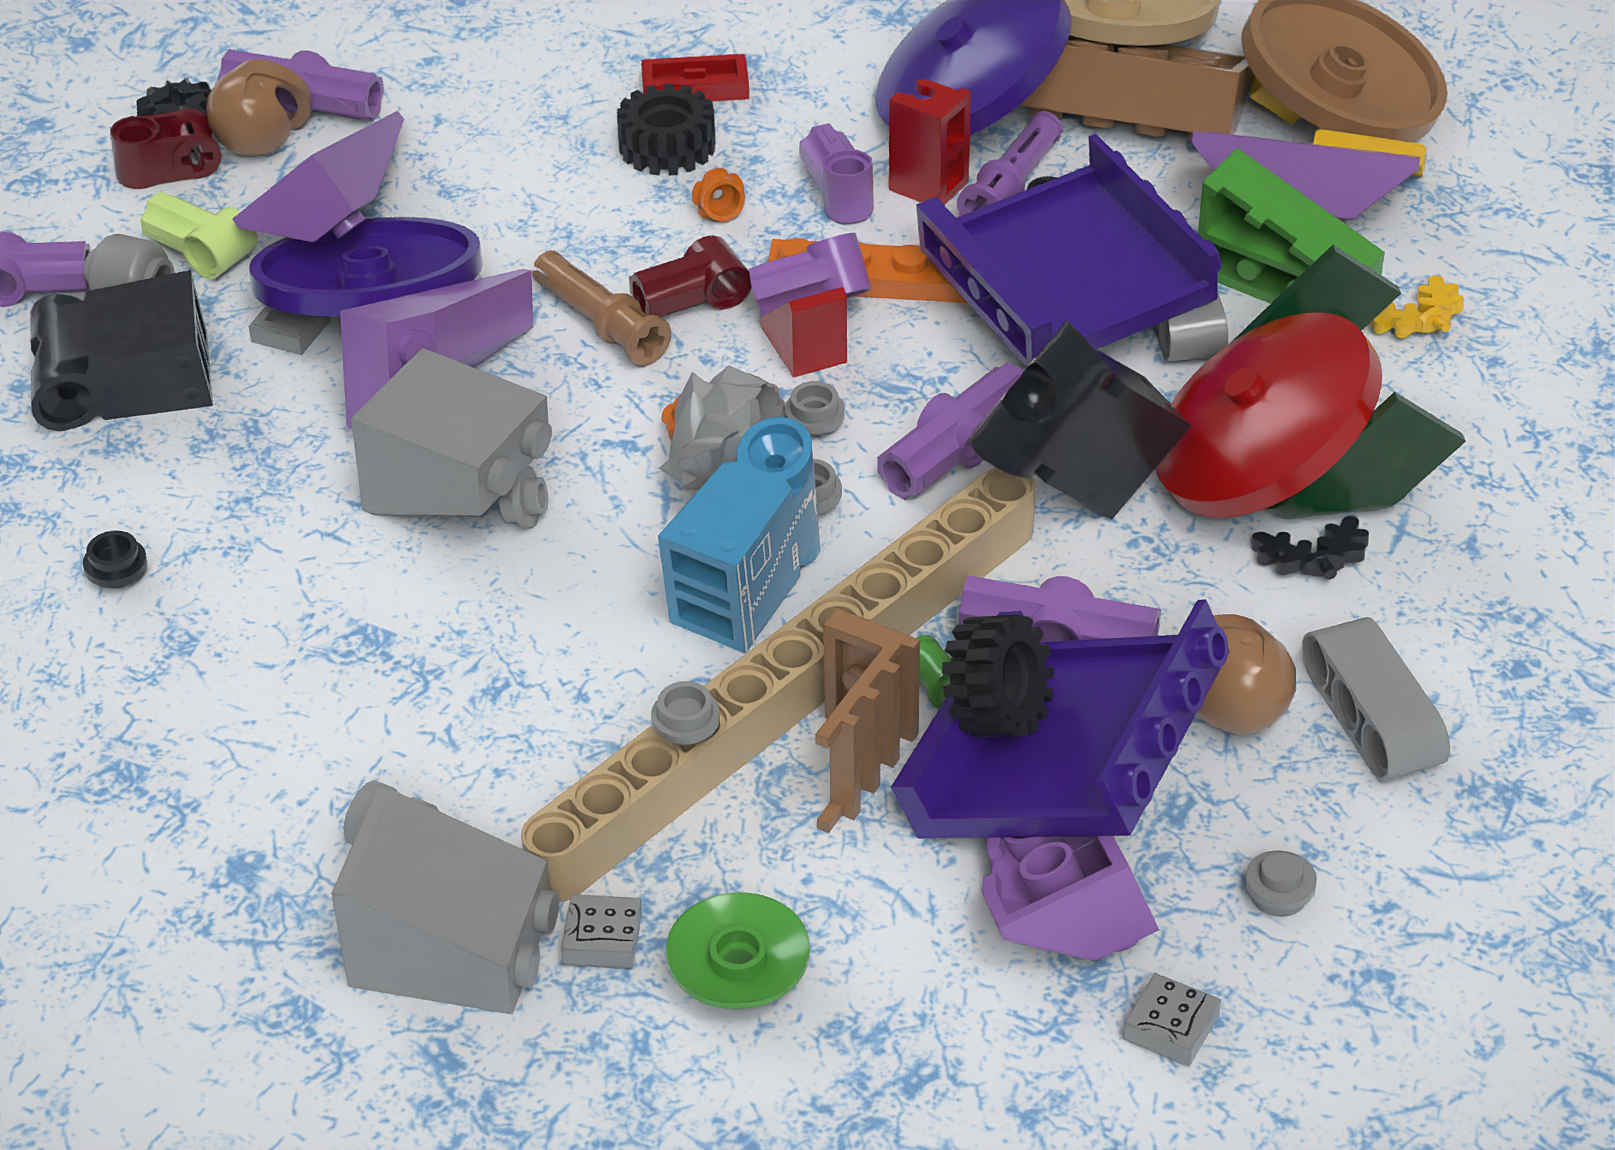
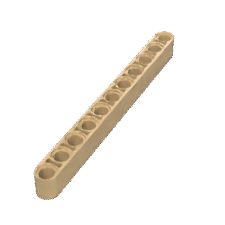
(775, 684)

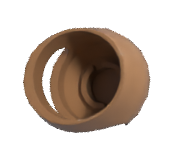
(246, 110)
(1253, 683)

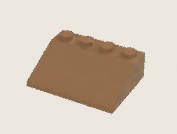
(1146, 86)

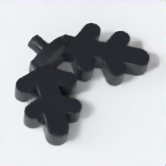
(1336, 547)

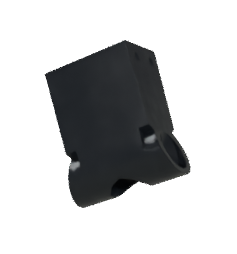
(119, 352)
(1080, 424)

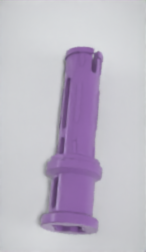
(1008, 174)

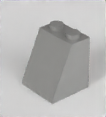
(445, 439)
(440, 908)

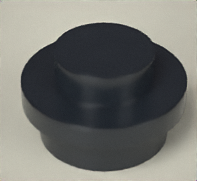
(114, 559)

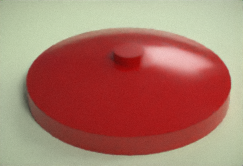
(1271, 414)

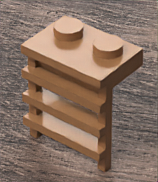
(868, 707)

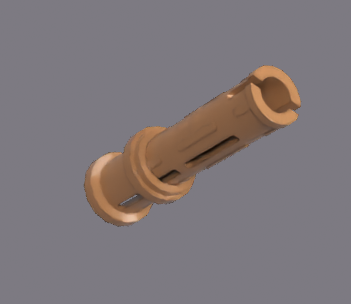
(615, 316)

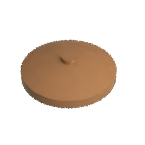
(1345, 67)

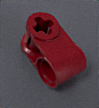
(159, 148)

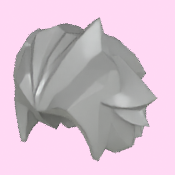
(713, 420)

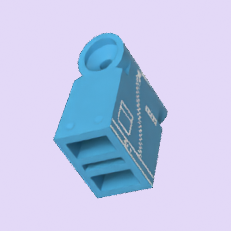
(743, 537)

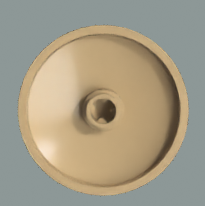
(1141, 20)

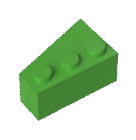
(1269, 229)

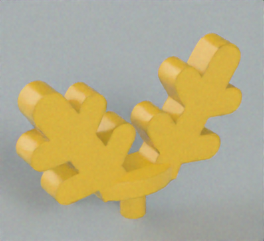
(1433, 313)

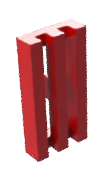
(714, 75)

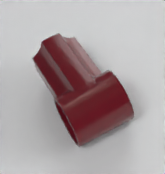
(704, 274)

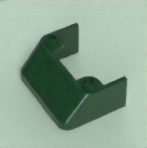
(1400, 438)

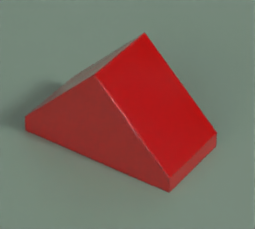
(809, 331)

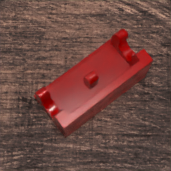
(929, 142)

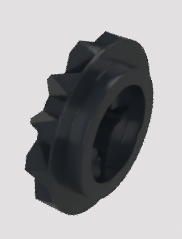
(173, 95)

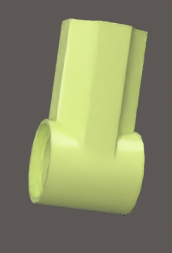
(206, 239)

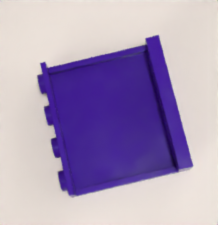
(1073, 250)
(1094, 758)

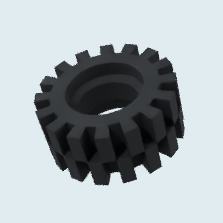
(666, 129)
(998, 676)

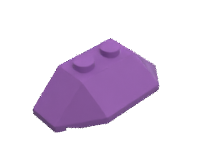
(1331, 176)

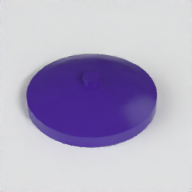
(983, 46)
(367, 266)

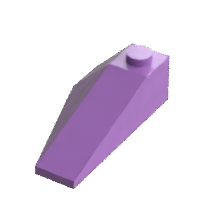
(327, 187)
(455, 321)
(1066, 895)

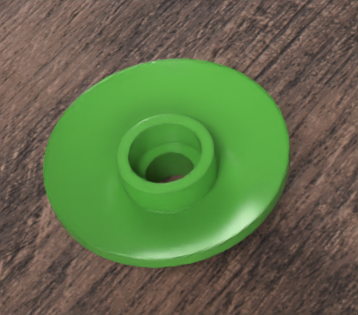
(732, 930)

